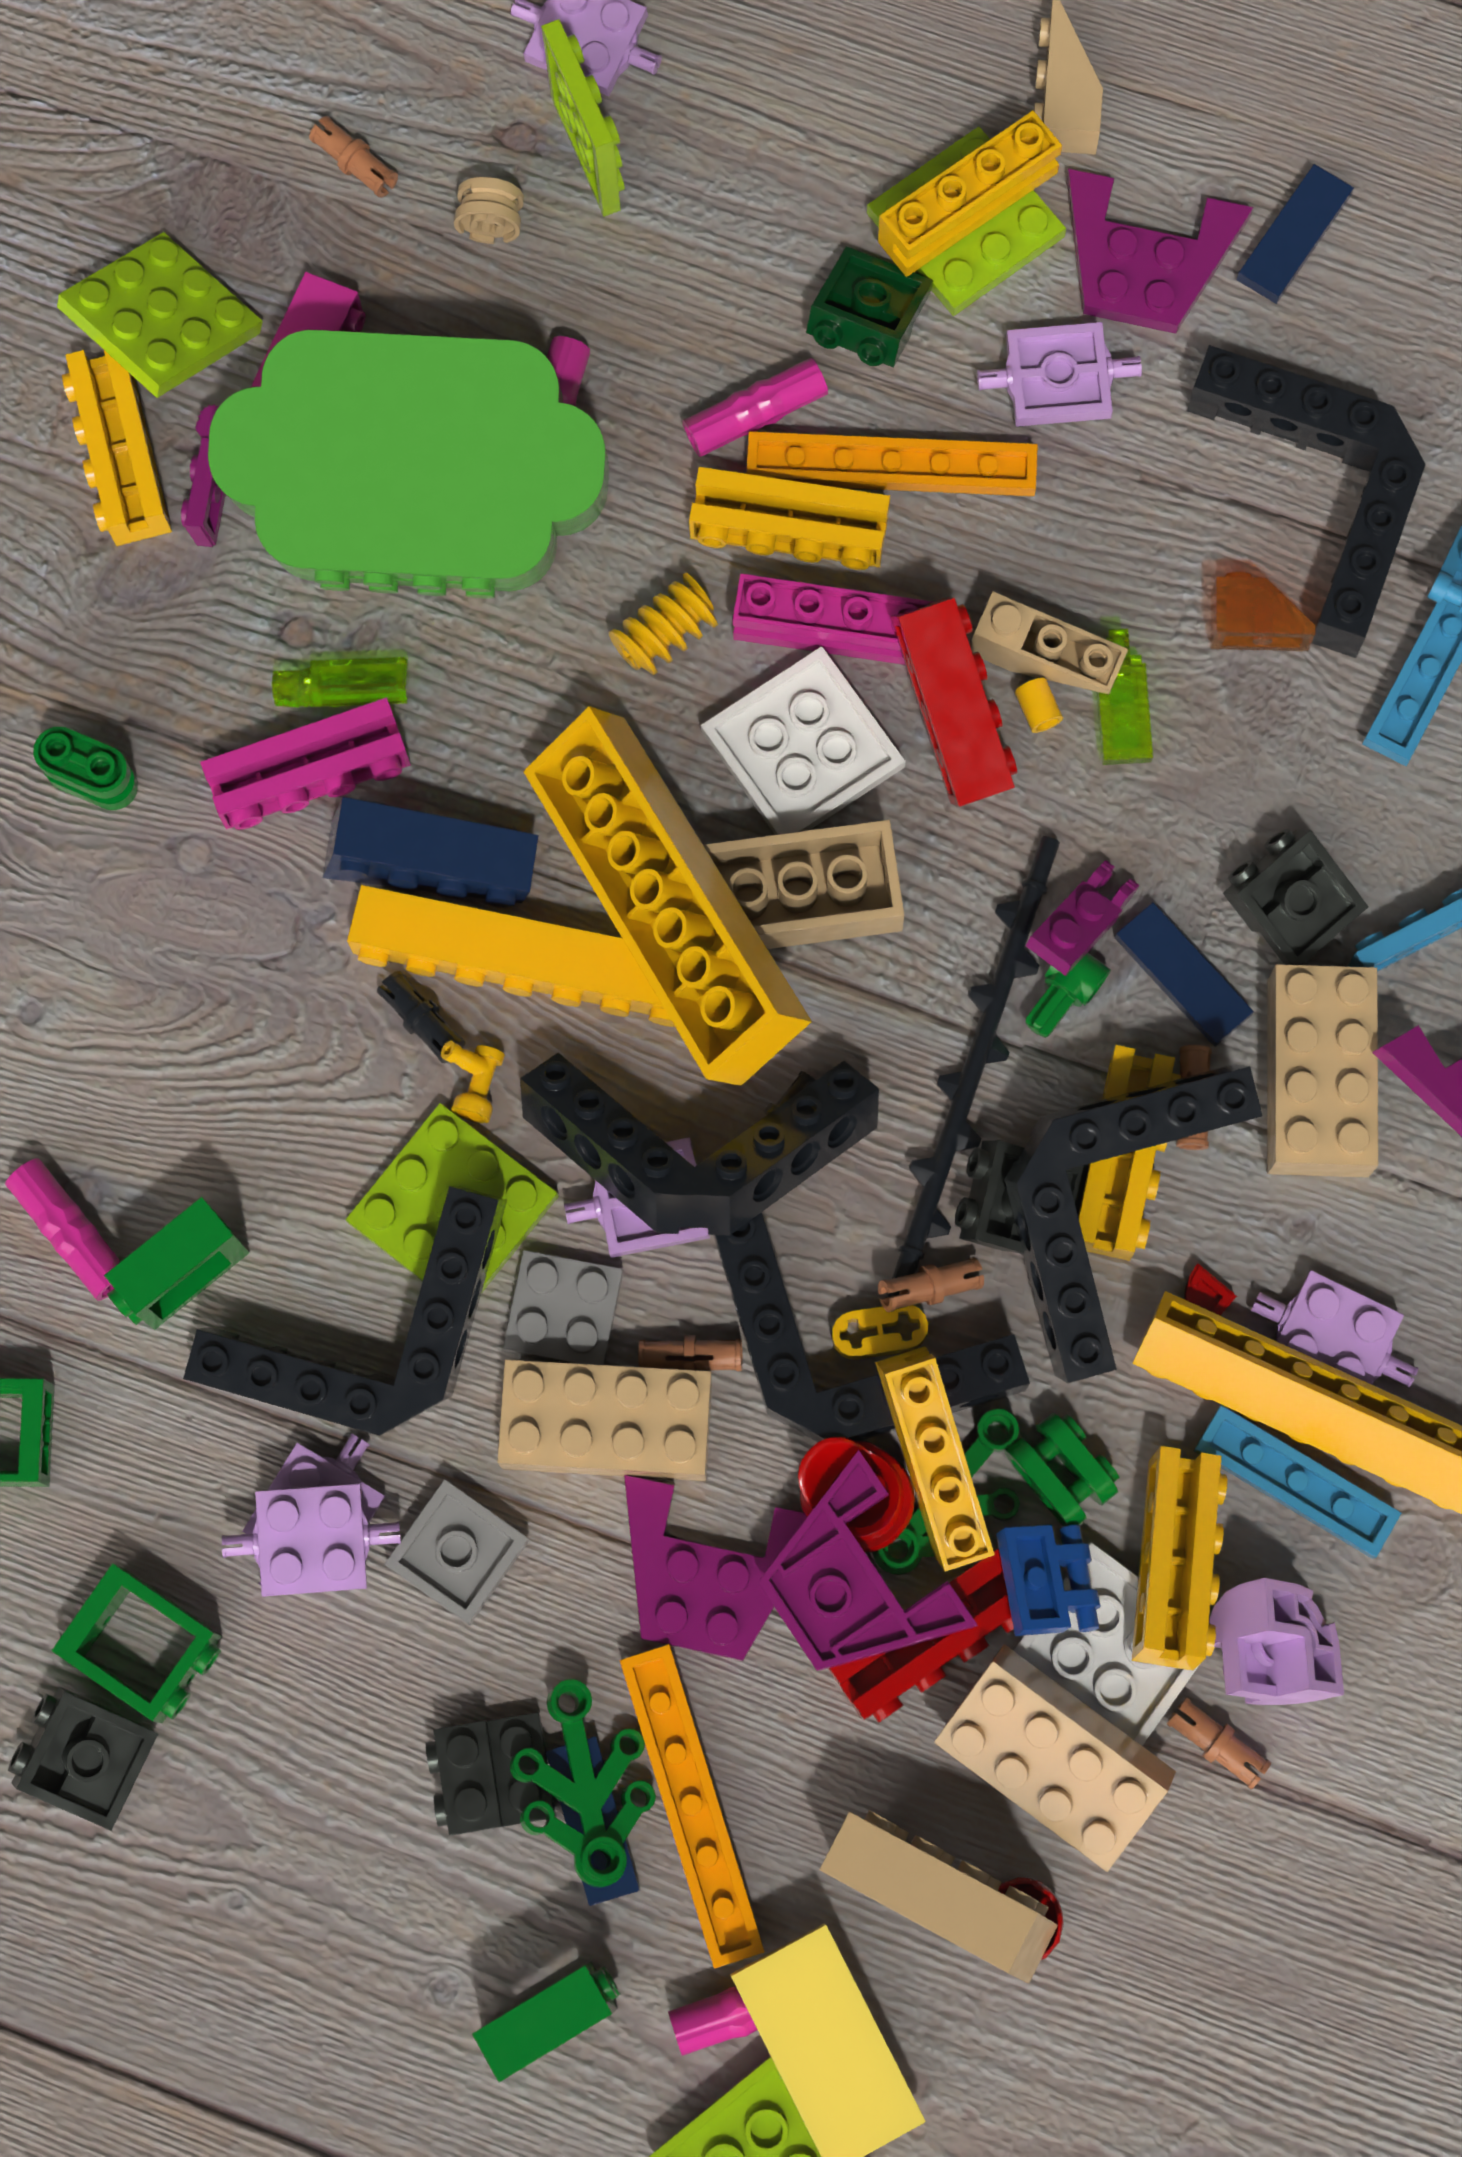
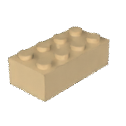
(815, 883)
(1322, 1071)
(605, 1420)
(1056, 1758)
(948, 1901)

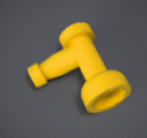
(482, 1064)

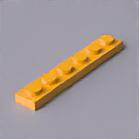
(895, 463)
(692, 1806)

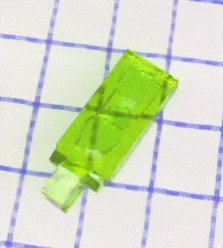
(343, 682)
(1125, 711)

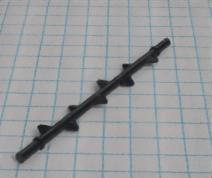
(984, 1049)

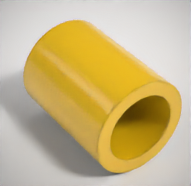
(1038, 705)

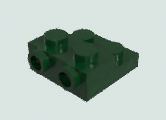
(867, 308)

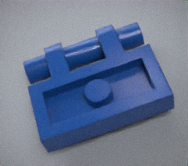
(1035, 1580)

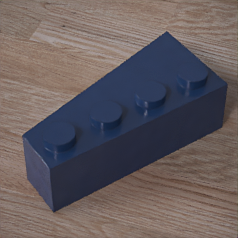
(429, 853)

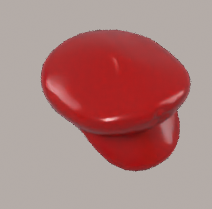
(881, 1522)

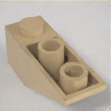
(1069, 84)
(1045, 646)

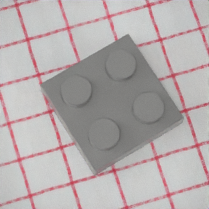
(563, 1309)
(457, 1552)

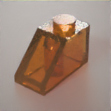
(1256, 616)

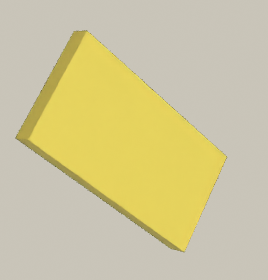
(827, 2046)

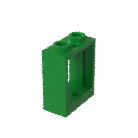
(174, 1265)
(34, 1432)
(96, 1615)
(547, 2020)

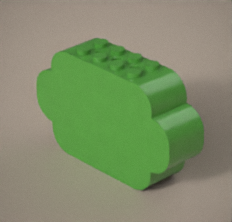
(409, 461)

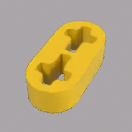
(882, 1343)

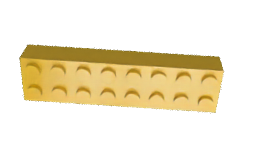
(666, 897)

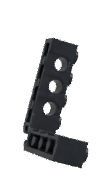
(1344, 425)
(728, 1184)
(1047, 1210)
(429, 1356)
(853, 1409)

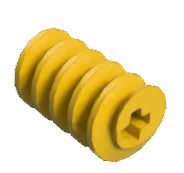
(664, 625)

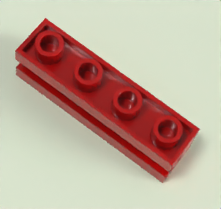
(954, 702)
(879, 1680)

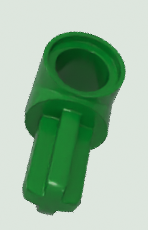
(1064, 991)

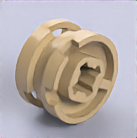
(489, 209)

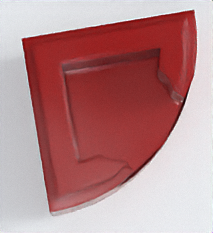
(1207, 1291)

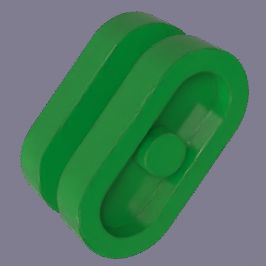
(85, 768)
(1063, 1439)

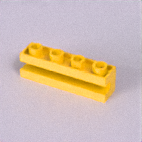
(969, 193)
(118, 449)
(789, 518)
(1120, 1185)
(935, 1458)
(1178, 1560)

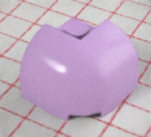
(1276, 1644)

